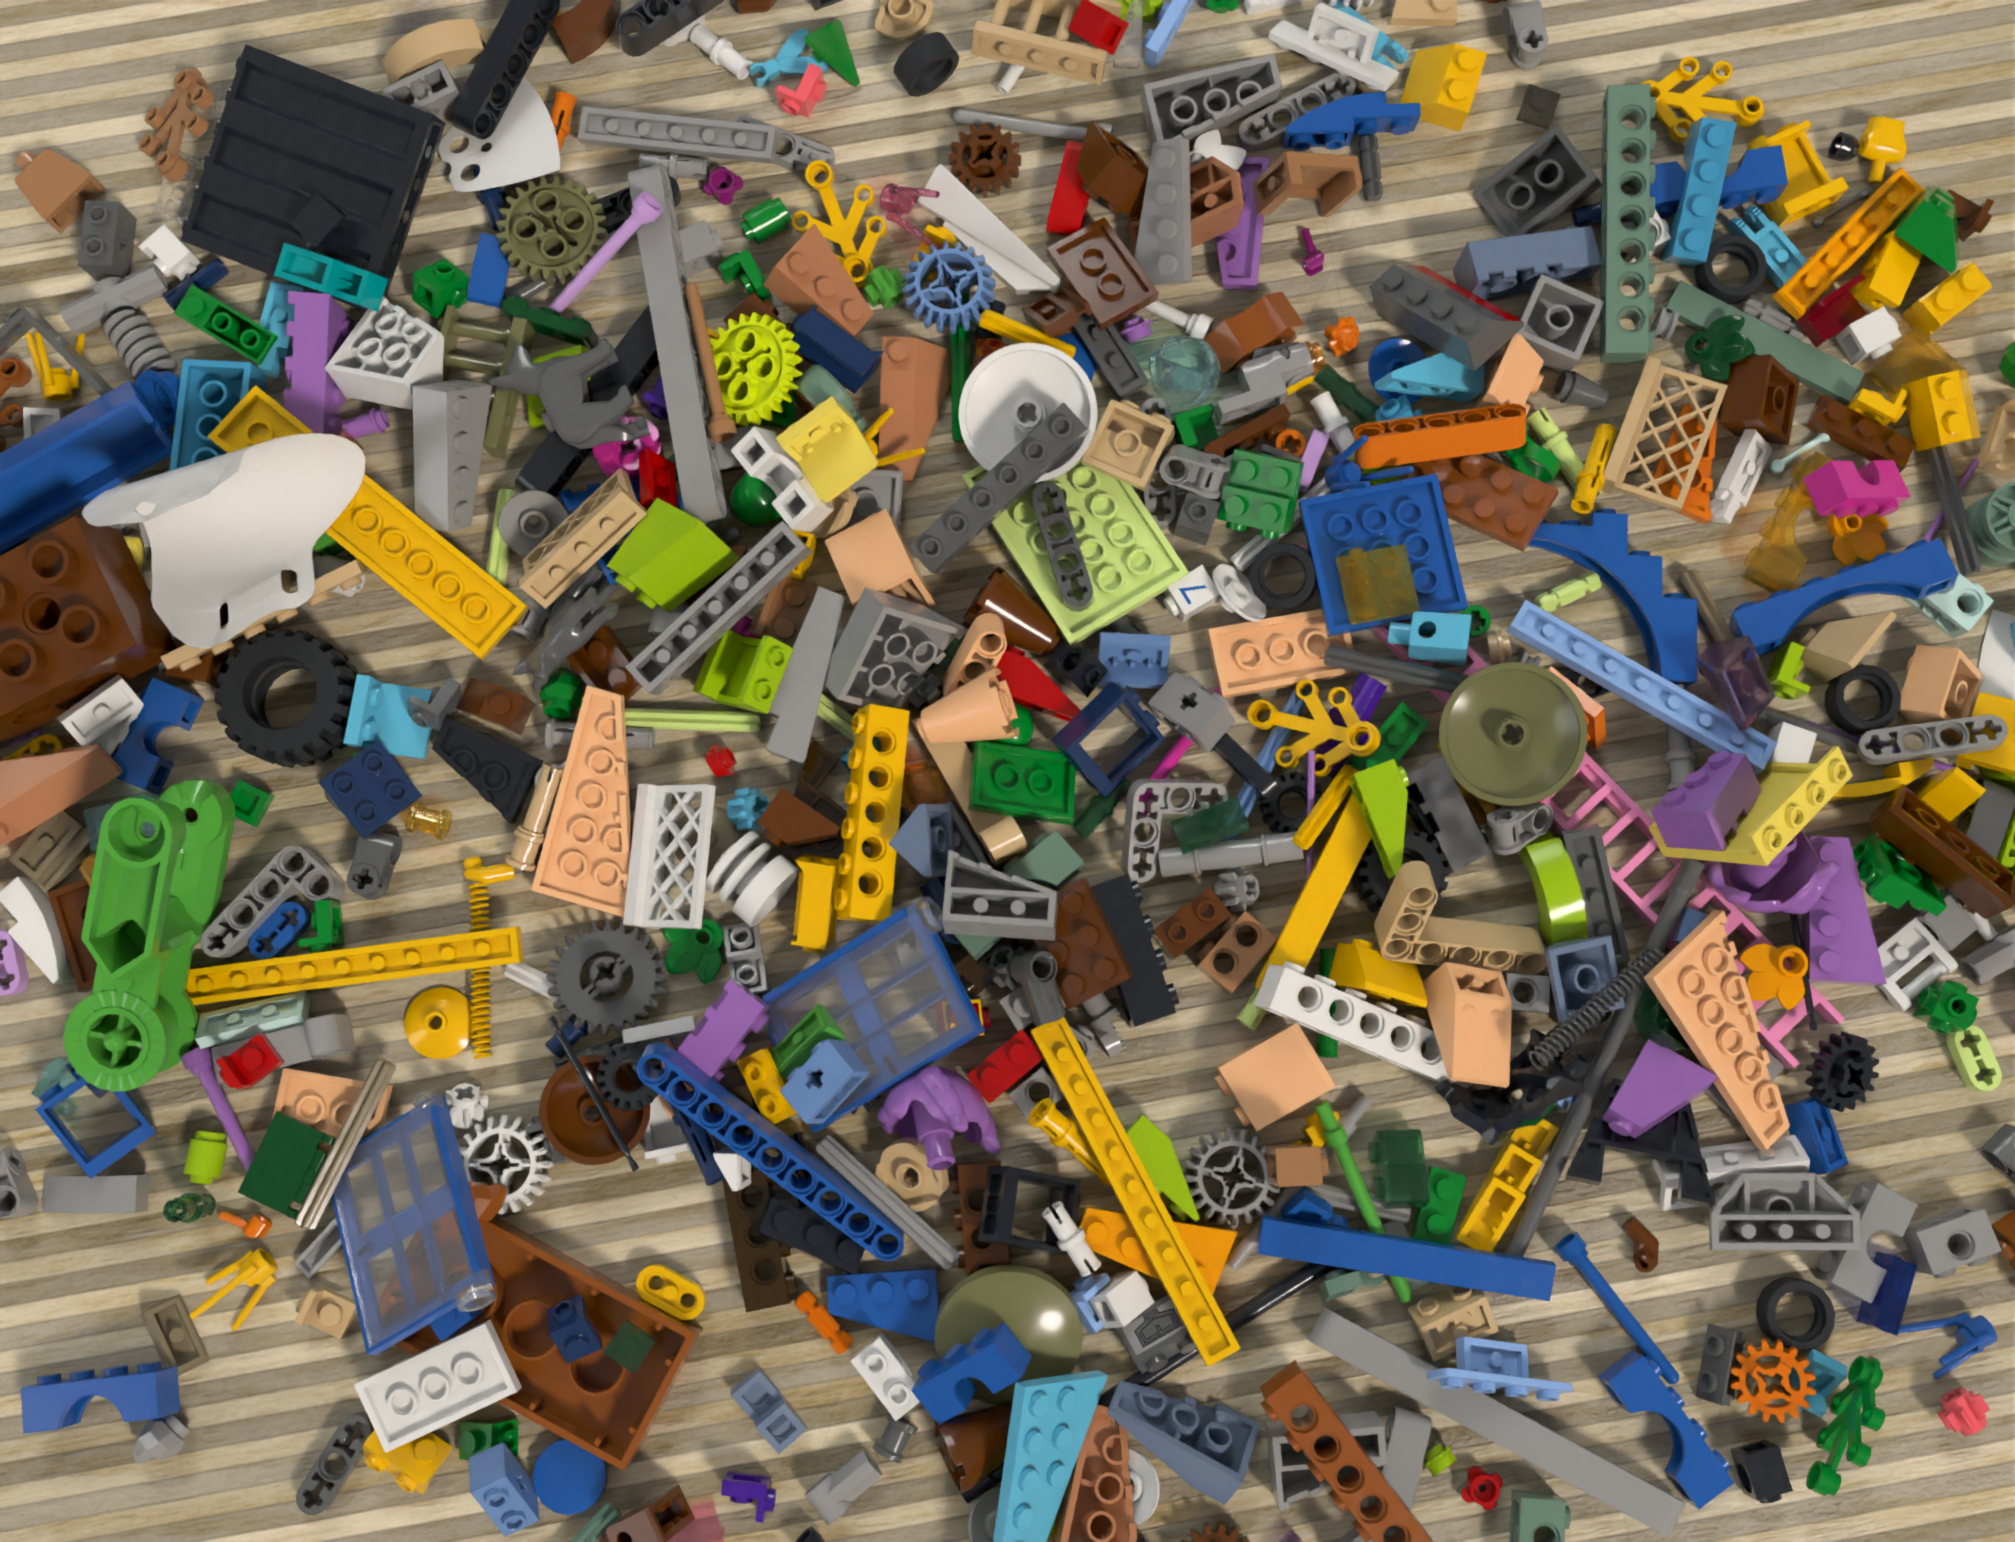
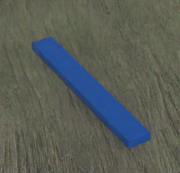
(1406, 1257)

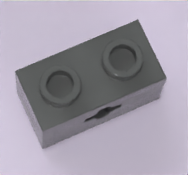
(107, 240)

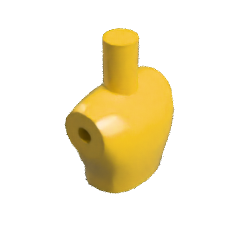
(1882, 143)

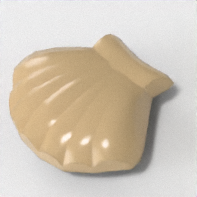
(903, 17)

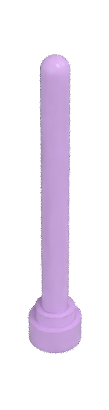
(645, 210)

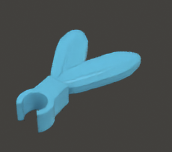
(787, 61)

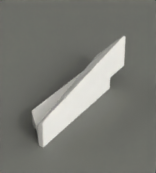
(978, 227)

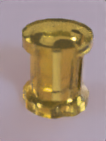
(428, 821)

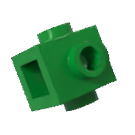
(439, 286)
(1946, 1007)

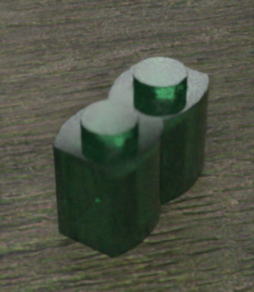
(1400, 1169)

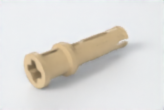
(531, 833)

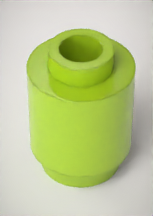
(205, 1157)

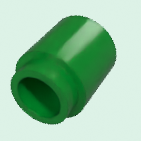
(765, 220)

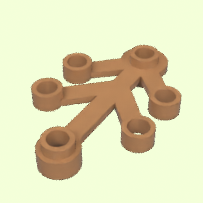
(188, 88)

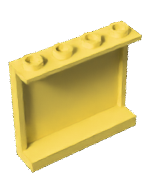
(1784, 807)

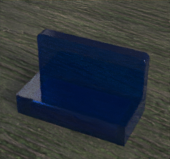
(1892, 1296)

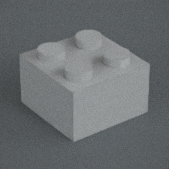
(1558, 322)

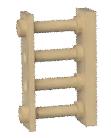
(1039, 51)

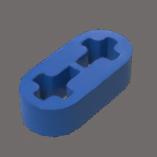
(274, 924)

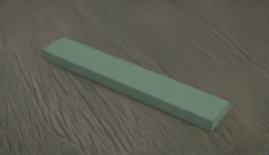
(1802, 360)

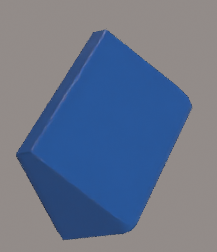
(1816, 1134)

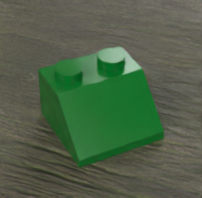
(1932, 227)

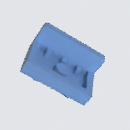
(1134, 659)

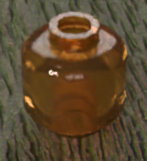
(922, 785)

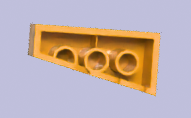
(1114, 1237)

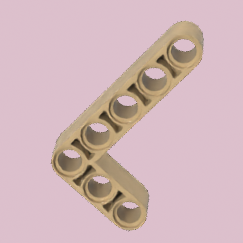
(996, 833)
(1413, 936)

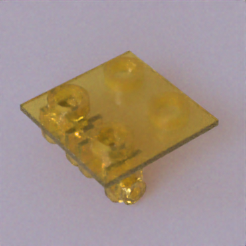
(1377, 584)

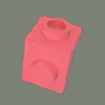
(810, 90)

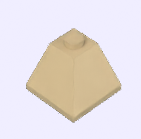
(1841, 643)

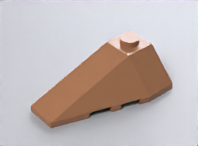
(915, 386)
(45, 785)
(1099, 1491)

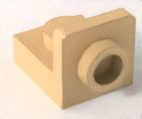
(326, 1311)

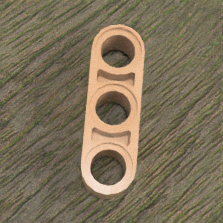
(976, 649)

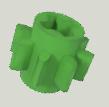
(884, 287)

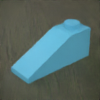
(1435, 378)

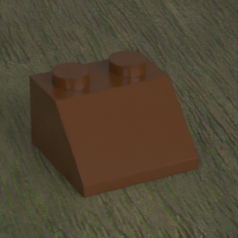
(1112, 171)
(1760, 397)

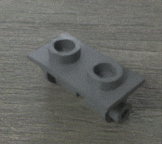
(1718, 1355)

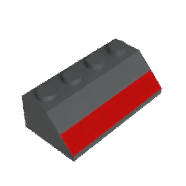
(1443, 314)

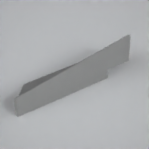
(804, 678)

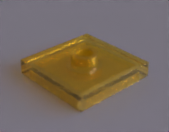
(1912, 360)

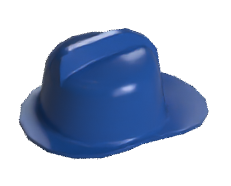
(160, 393)

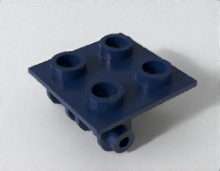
(370, 789)

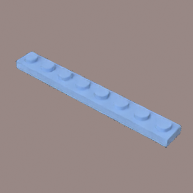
(1639, 685)

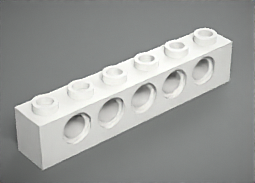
(1280, 996)

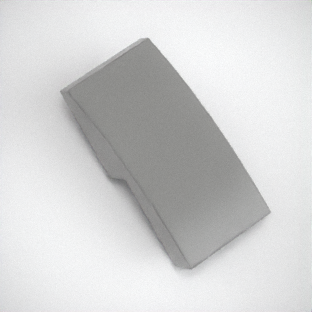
(746, 956)

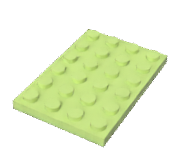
(1119, 543)

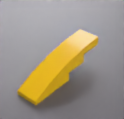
(1505, 1185)

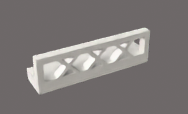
(1728, 1160)

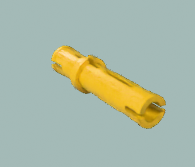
(1591, 478)

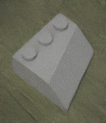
(887, 649)

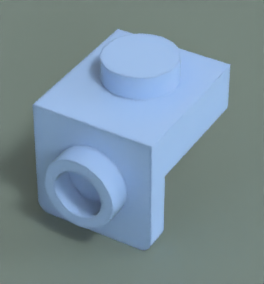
(1084, 1290)

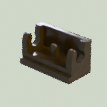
(975, 974)

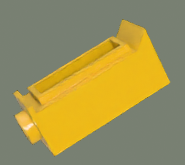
(815, 908)

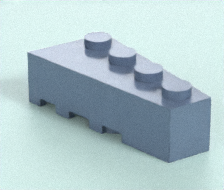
(1514, 263)

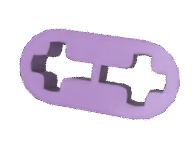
(1312, 457)
(12, 962)

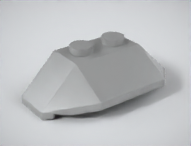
(1783, 1214)

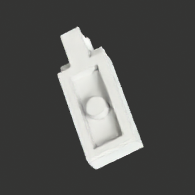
(1740, 476)

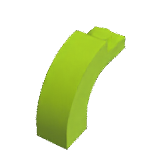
(1557, 889)

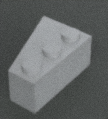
(995, 904)

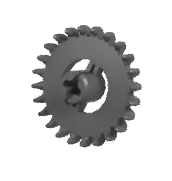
(631, 954)

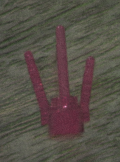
(899, 201)

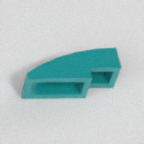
(331, 277)

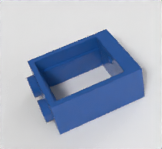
(110, 1153)

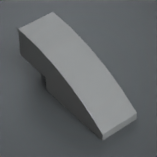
(96, 1195)

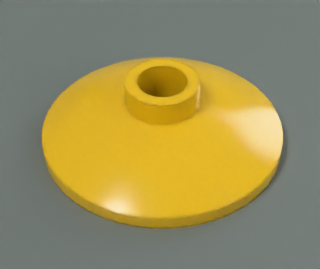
(456, 1023)

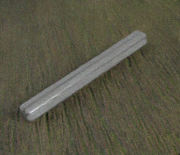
(887, 1202)

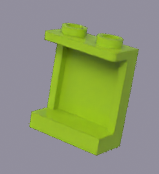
(743, 671)

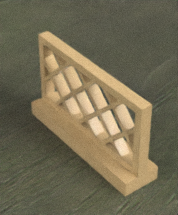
(1638, 417)
(581, 539)

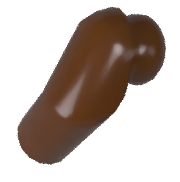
(1645, 1245)

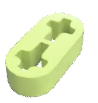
(1973, 1058)

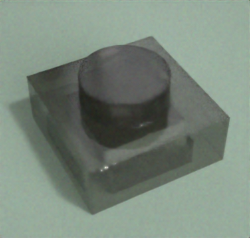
(1538, 106)

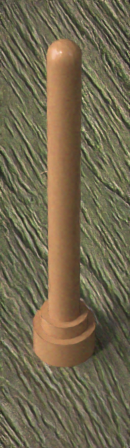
(721, 426)

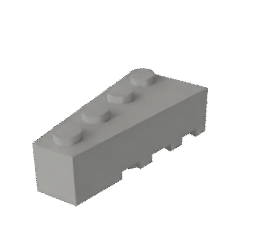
(1208, 98)
(448, 450)

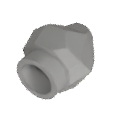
(160, 1438)

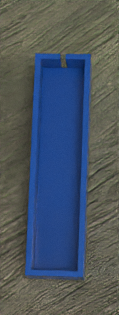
(77, 461)

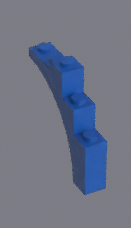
(1664, 622)

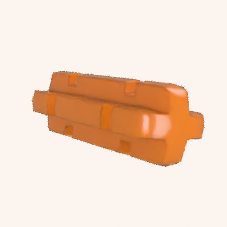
(823, 1322)

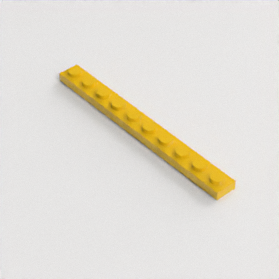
(355, 965)
(1135, 1192)

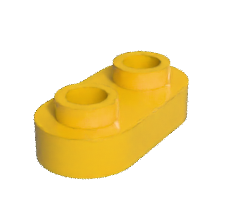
(671, 1293)

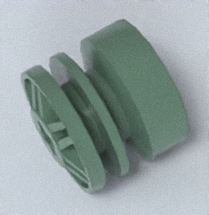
(1994, 526)

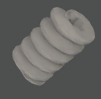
(137, 343)

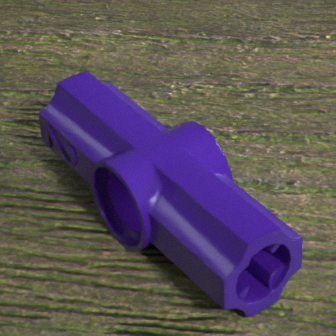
(1365, 696)

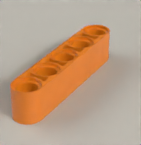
(1441, 435)

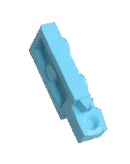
(275, 318)

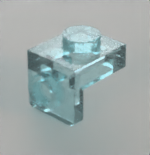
(54, 1074)

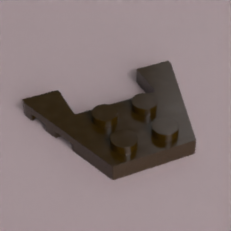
(814, 773)

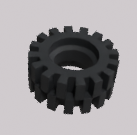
(1271, 810)
(607, 1082)

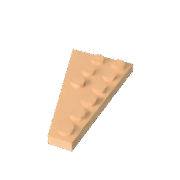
(1718, 1021)

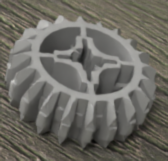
(1227, 1193)

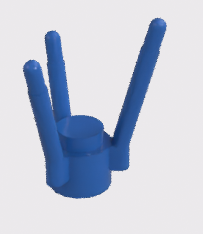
(1347, 474)
(1971, 1335)

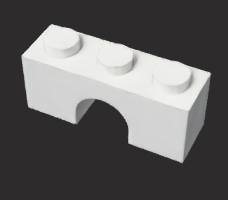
(767, 461)

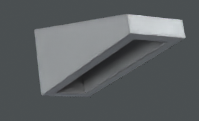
(320, 1250)

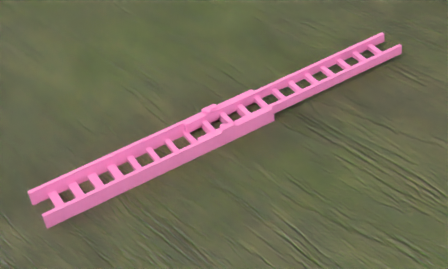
(1628, 811)

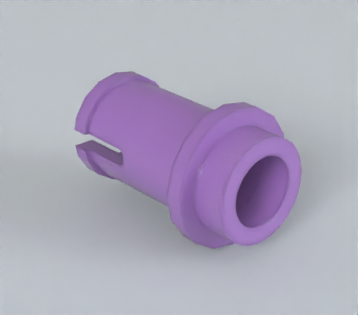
(366, 424)

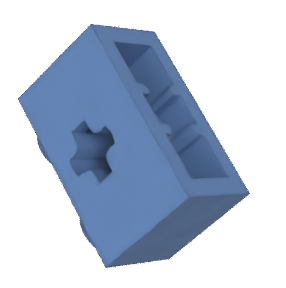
(824, 1080)
(503, 1489)

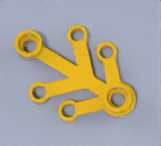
(1693, 102)
(843, 230)
(1319, 729)

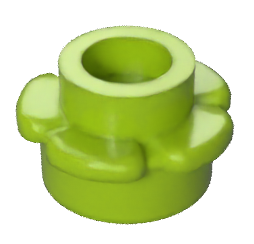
(1439, 1459)

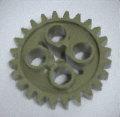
(534, 252)

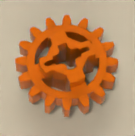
(1782, 1366)

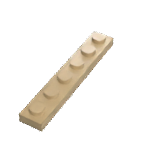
(344, 577)

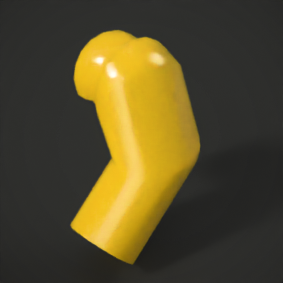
(490, 874)

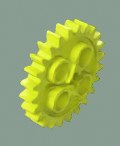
(752, 365)

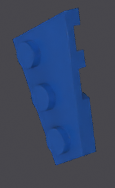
(888, 1299)

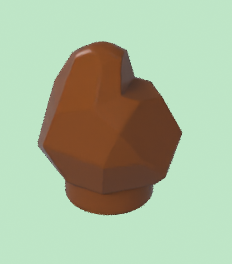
(487, 1199)

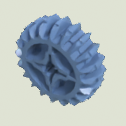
(972, 274)

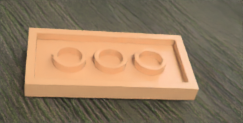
(1273, 653)

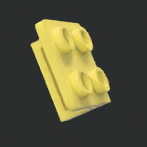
(829, 449)

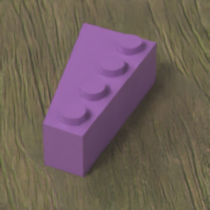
(315, 335)
(1838, 926)

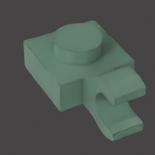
(1342, 1284)

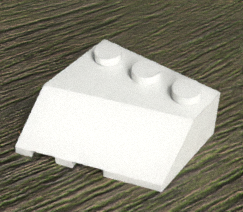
(388, 357)

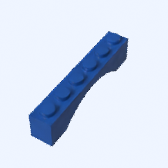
(1913, 574)

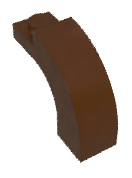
(586, 27)

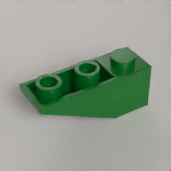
(225, 324)

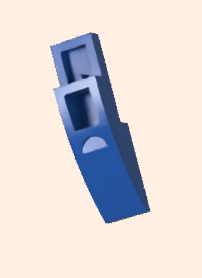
(1336, 121)

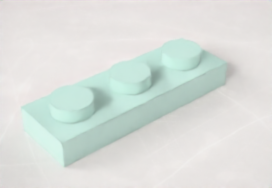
(252, 1018)

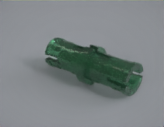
(1345, 393)
(1099, 809)
(189, 1205)

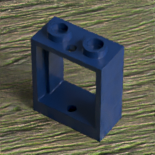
(1127, 756)

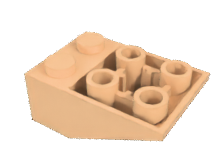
(1471, 1022)

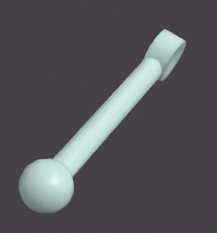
(1778, 465)

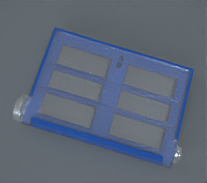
(889, 996)
(411, 1227)

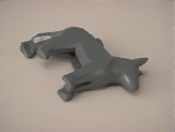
(566, 399)
(571, 624)

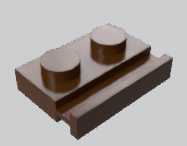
(1056, 312)

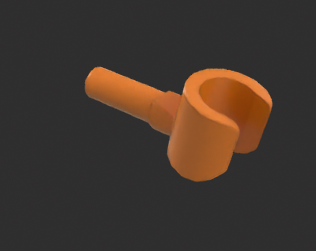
(255, 1227)

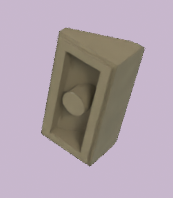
(175, 1335)

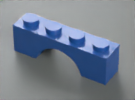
(1758, 178)
(137, 1395)
(1692, 1465)

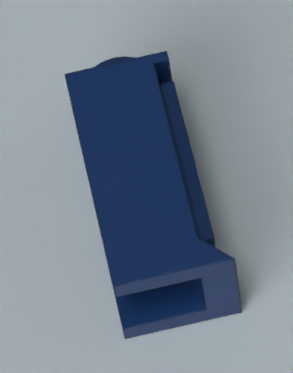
(834, 349)

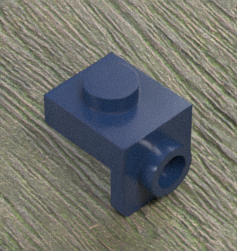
(573, 1329)

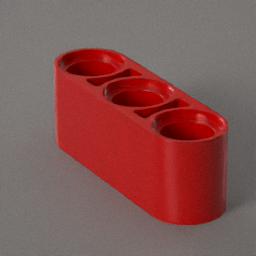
(1069, 197)

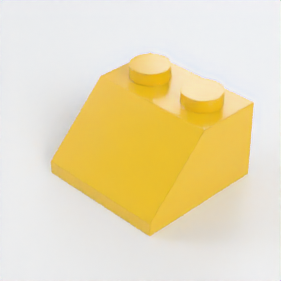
(1444, 83)
(1941, 410)
(1368, 972)

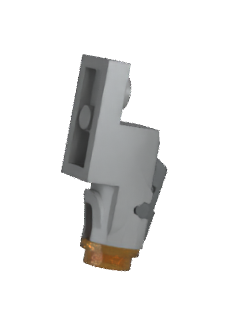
(1265, 379)

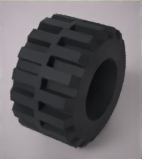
(1416, 848)

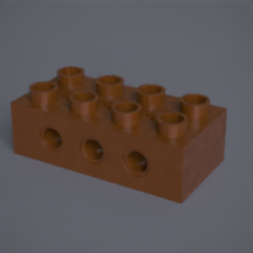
(71, 623)

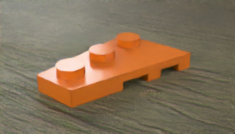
(1698, 497)

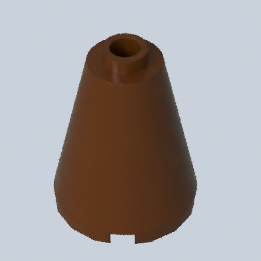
(1023, 619)
(974, 1444)

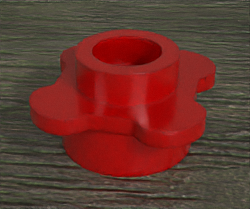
(1489, 1496)

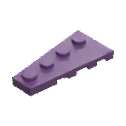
(1241, 247)

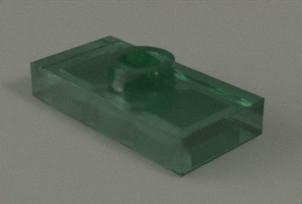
(1210, 825)

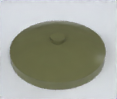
(1513, 734)
(1030, 1305)

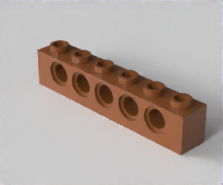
(1294, 1388)

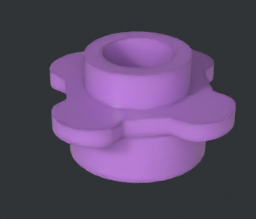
(1136, 329)

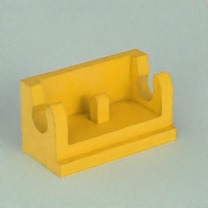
(1887, 272)

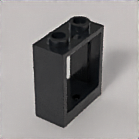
(1000, 1206)

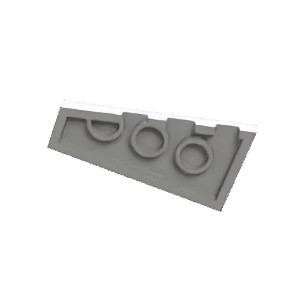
(1165, 220)

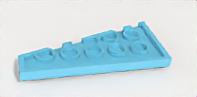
(1041, 1451)

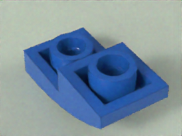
(488, 273)

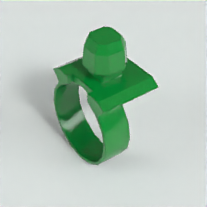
(1521, 462)

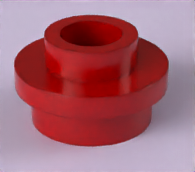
(721, 761)

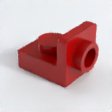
(249, 1063)

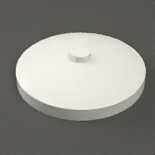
(1015, 394)

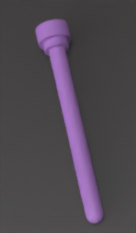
(200, 1064)

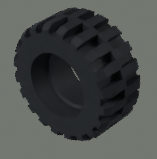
(253, 674)

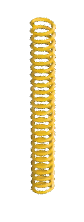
(480, 1011)

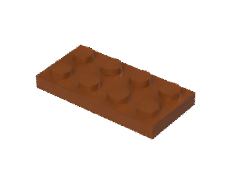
(1490, 497)

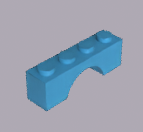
(1706, 167)

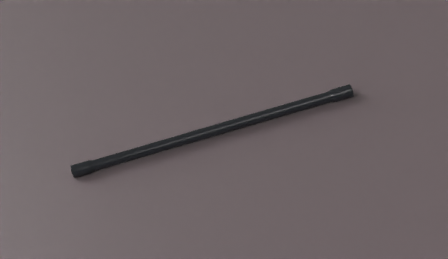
(1236, 1319)

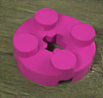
(610, 455)

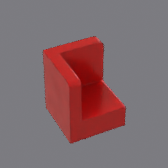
(1098, 26)

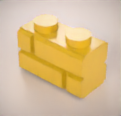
(1948, 299)

